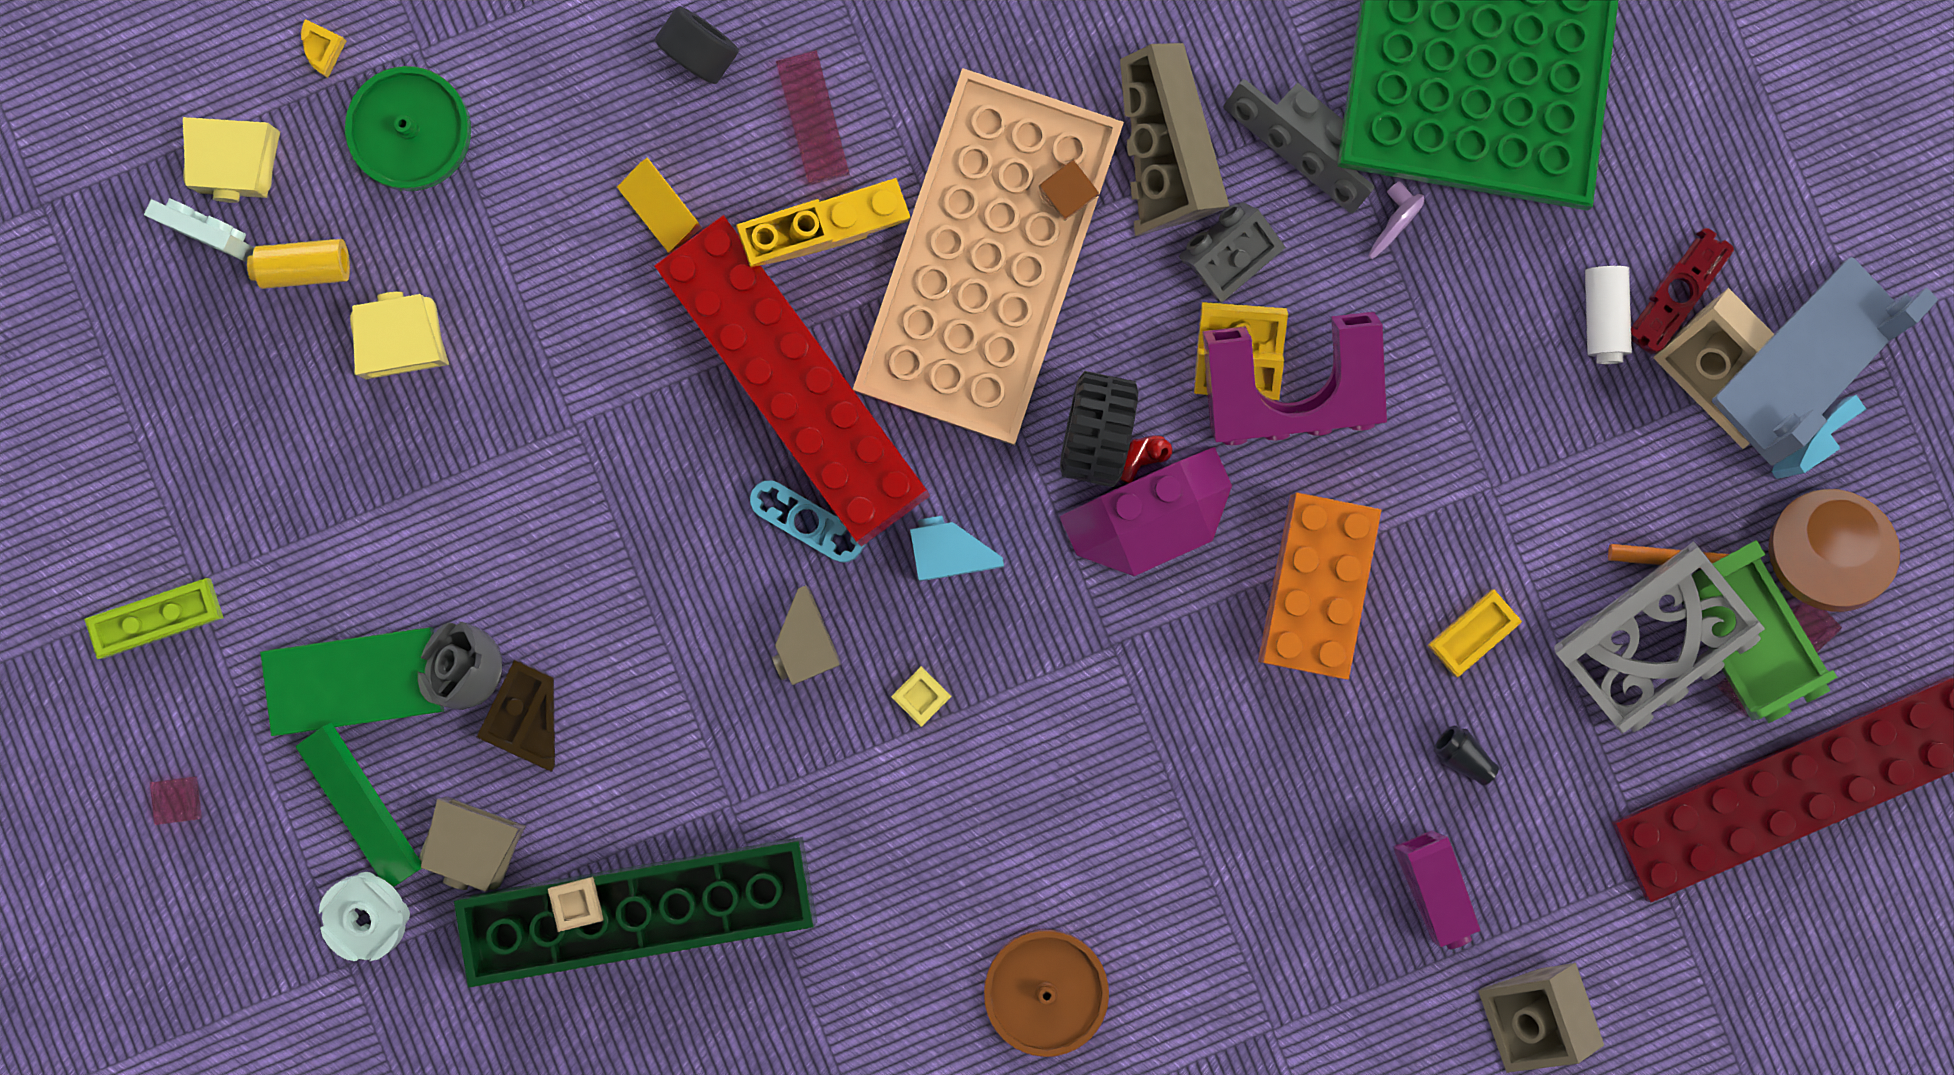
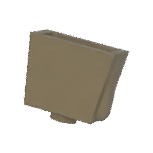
(469, 845)

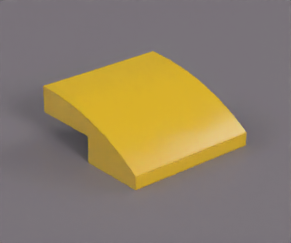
(1268, 332)

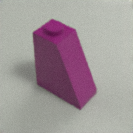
(1438, 889)

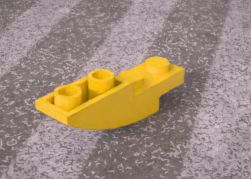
(823, 224)

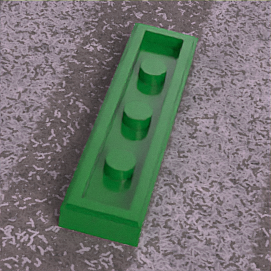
(359, 805)

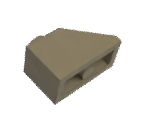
(804, 641)

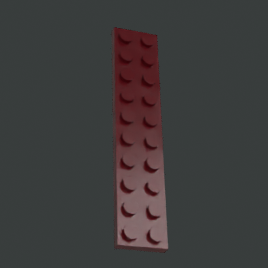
(1791, 792)

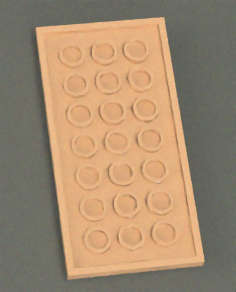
(985, 259)

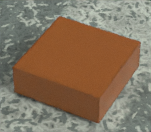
(1069, 190)

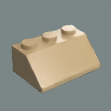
(1713, 351)

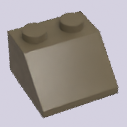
(1542, 1019)

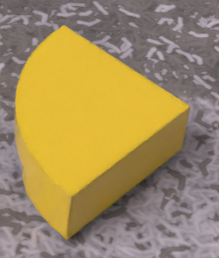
(321, 47)

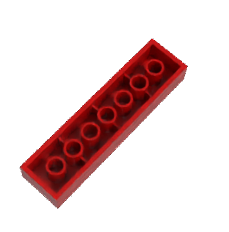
(792, 381)

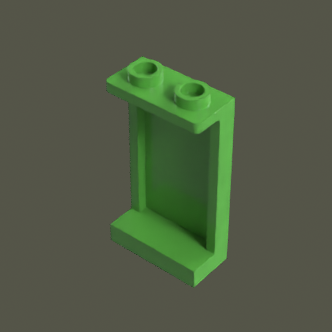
(1784, 660)

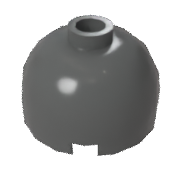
(460, 667)

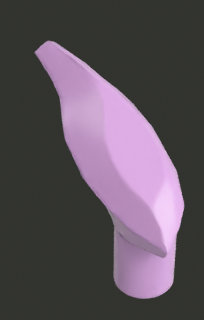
(1408, 208)

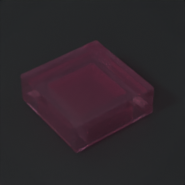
(175, 800)

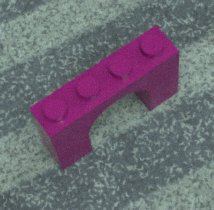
(1350, 397)

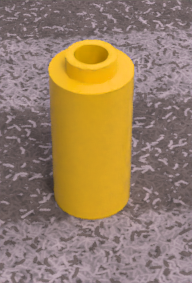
(299, 263)

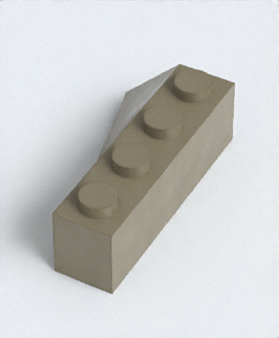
(1169, 140)

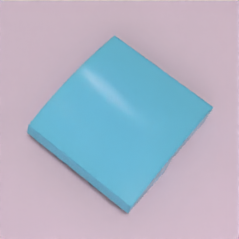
(1822, 443)

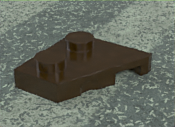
(523, 716)

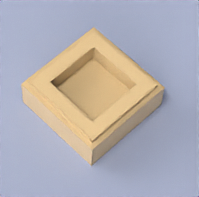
(575, 904)

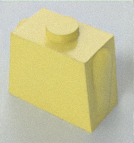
(229, 157)
(396, 335)

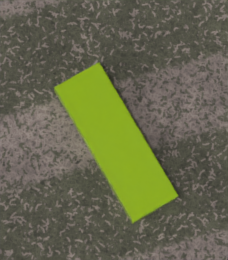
(153, 618)

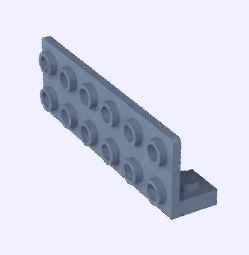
(1814, 358)

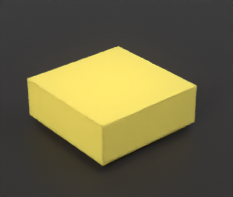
(921, 696)

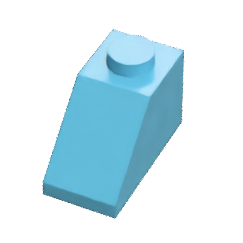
(949, 550)

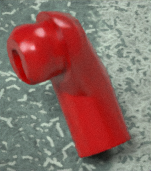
(1144, 452)

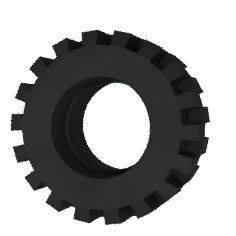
(1099, 429)

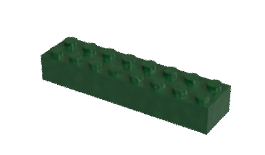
(643, 910)

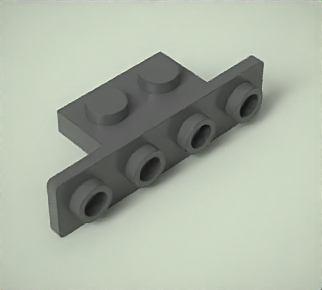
(1304, 135)

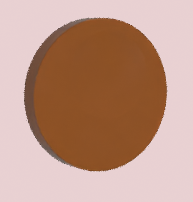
(1834, 550)
(1046, 992)

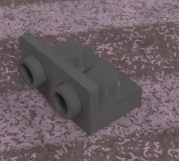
(1232, 250)

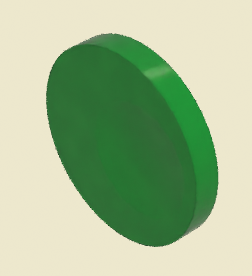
(408, 128)

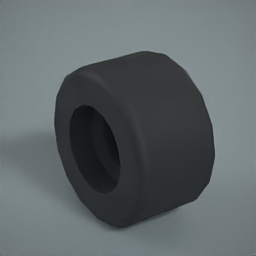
(696, 45)

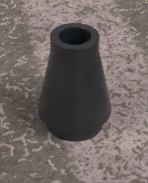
(1464, 754)

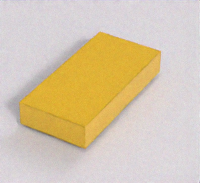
(1474, 633)

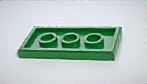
(346, 681)

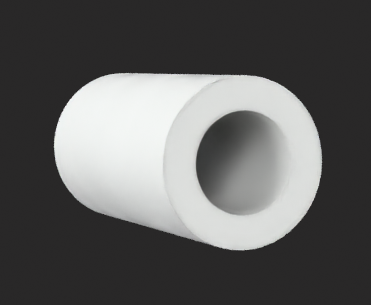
(1608, 313)

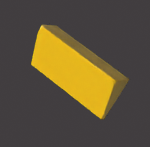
(658, 206)

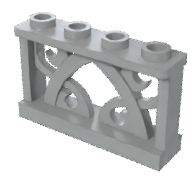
(1669, 579)

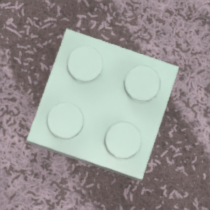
(200, 227)

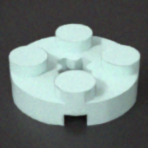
(339, 918)

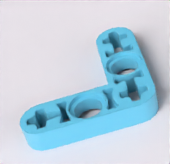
(819, 539)

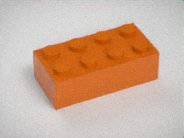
(1319, 585)

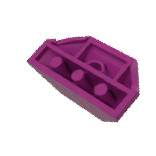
(1152, 516)

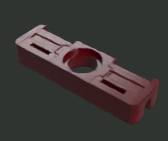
(1697, 270)

